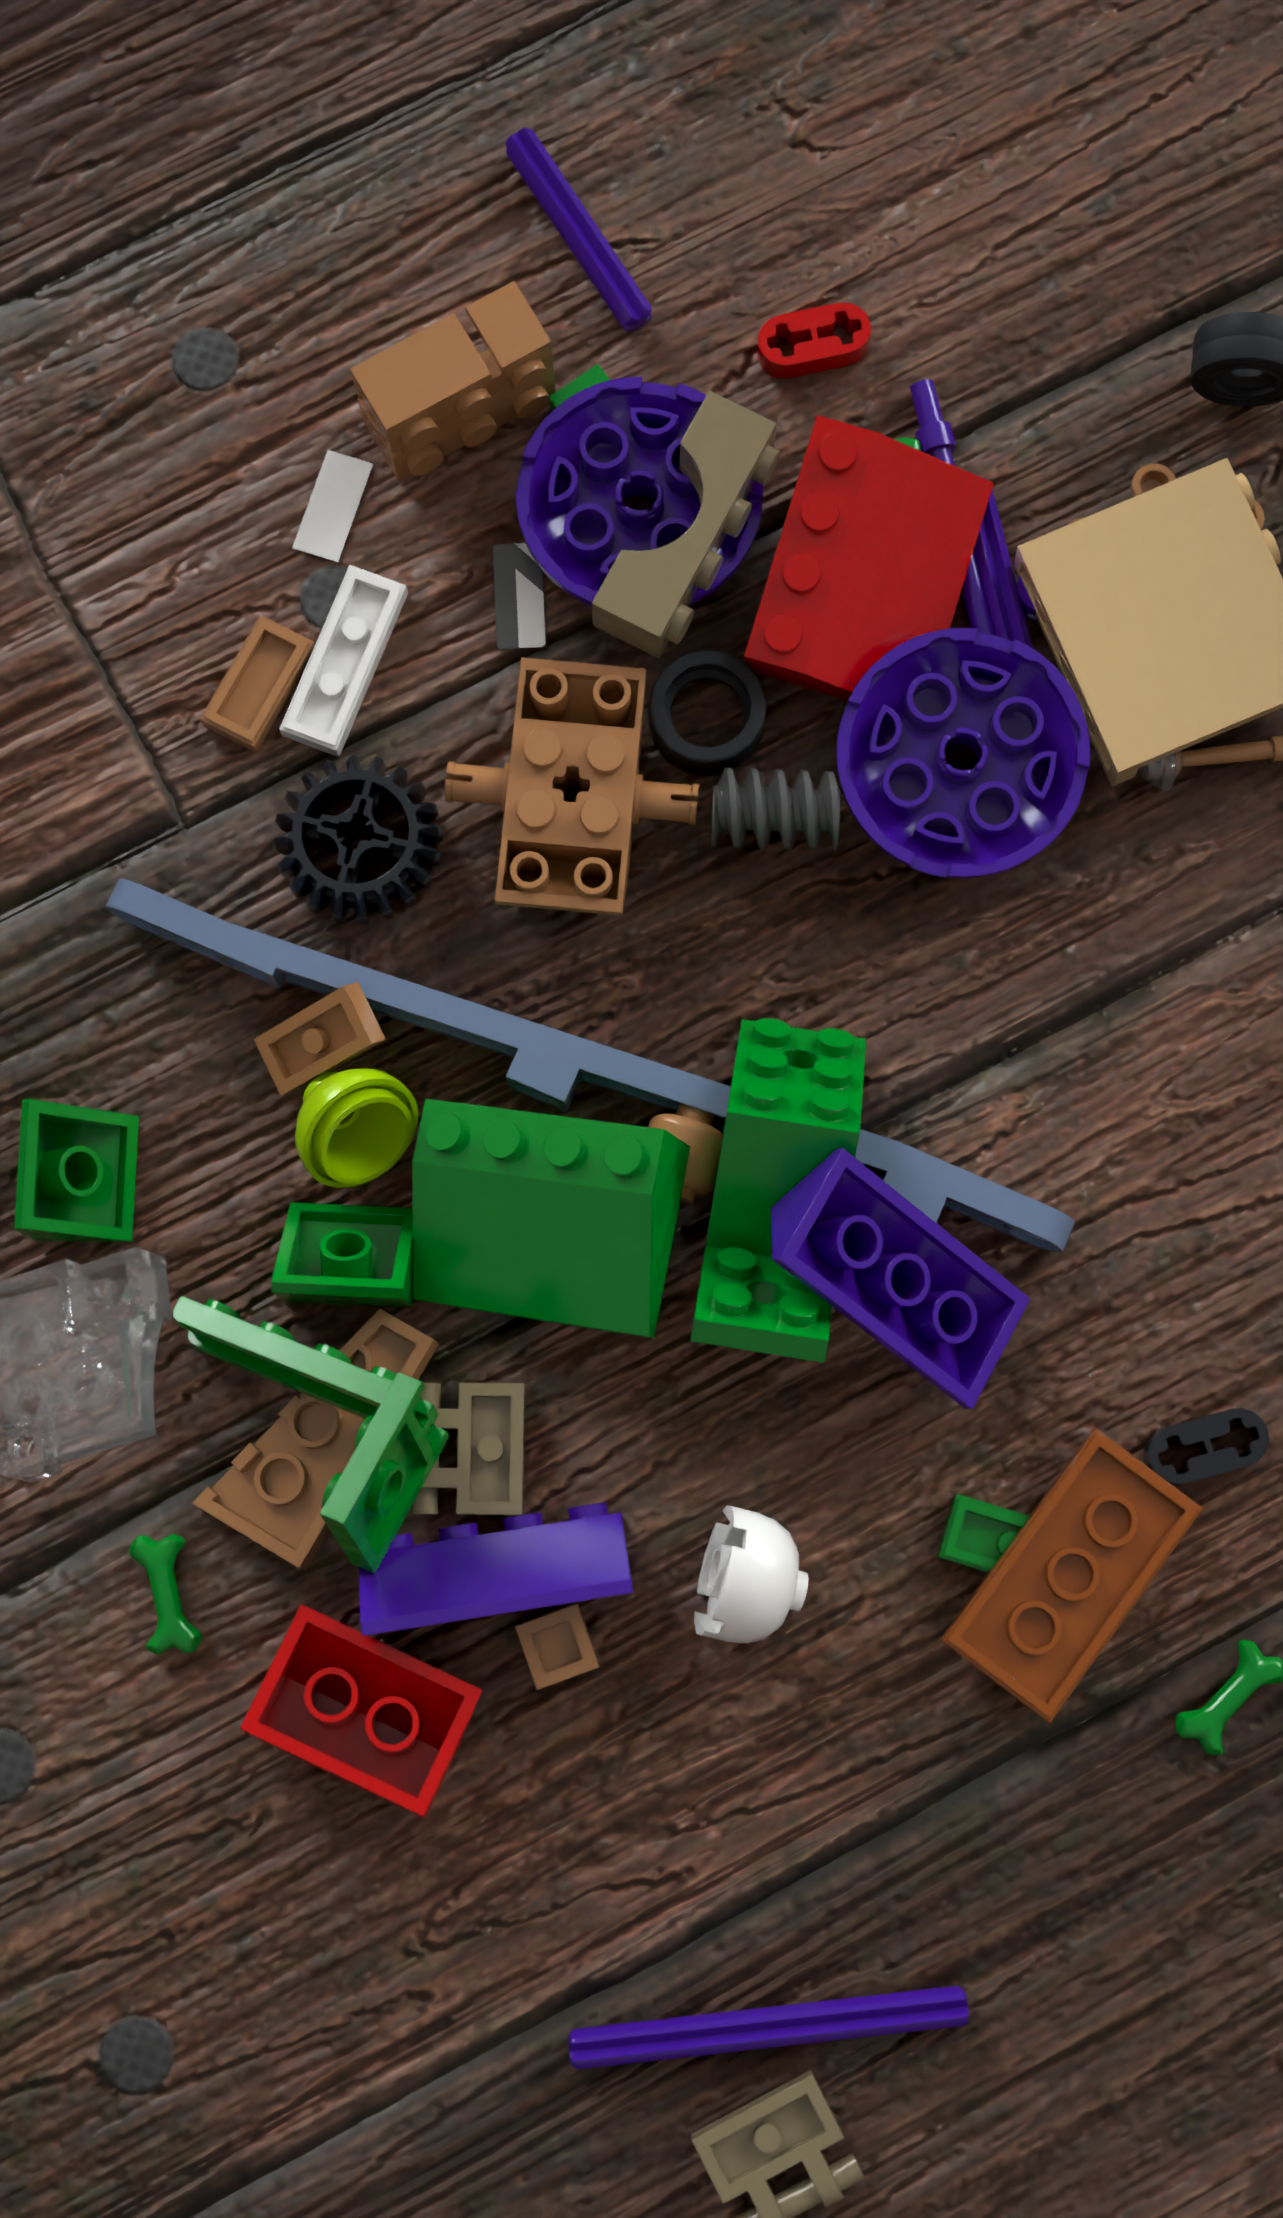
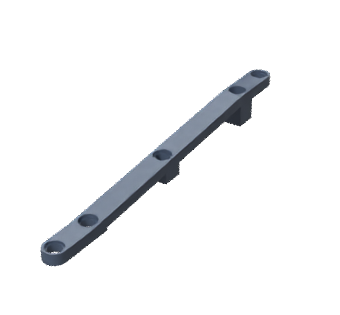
(553, 1062)

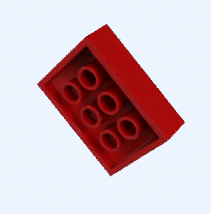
(863, 557)

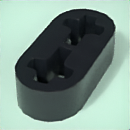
(1210, 1461)

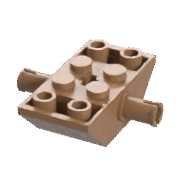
(571, 731)

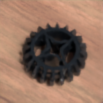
(332, 830)

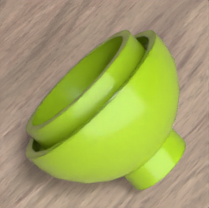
(354, 1126)

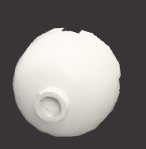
(749, 1578)

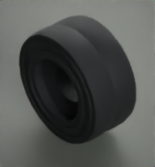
(1239, 359)

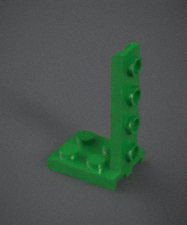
(391, 1447)

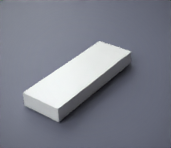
(344, 660)

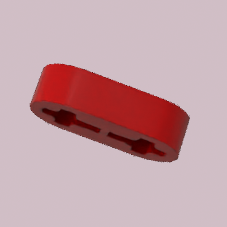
(813, 340)

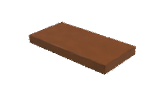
(1071, 1575)

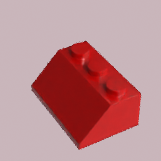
(362, 1711)

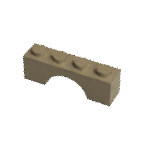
(651, 590)

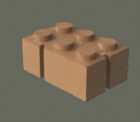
(443, 394)

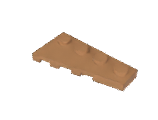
(281, 1478)

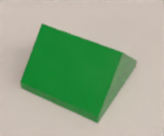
(75, 1173)
(346, 1255)

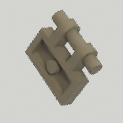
(489, 1450)
(768, 2139)

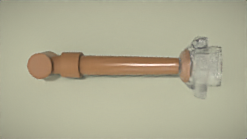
(1167, 769)

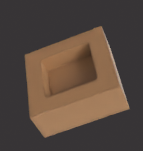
(557, 1646)

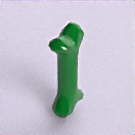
(172, 1625)
(1208, 1721)

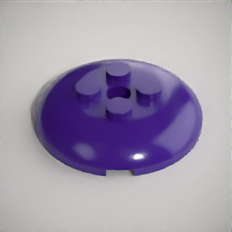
(592, 459)
(975, 694)

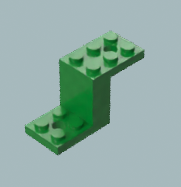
(786, 1112)

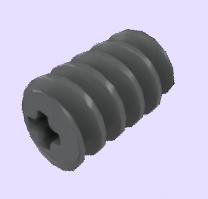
(775, 808)

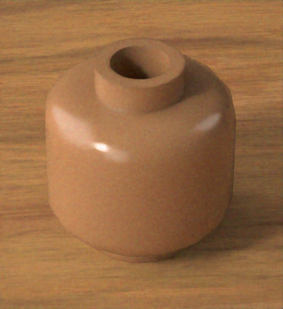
(696, 1130)

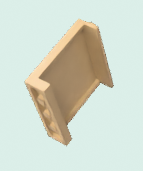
(1163, 616)

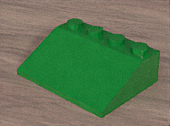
(544, 1215)

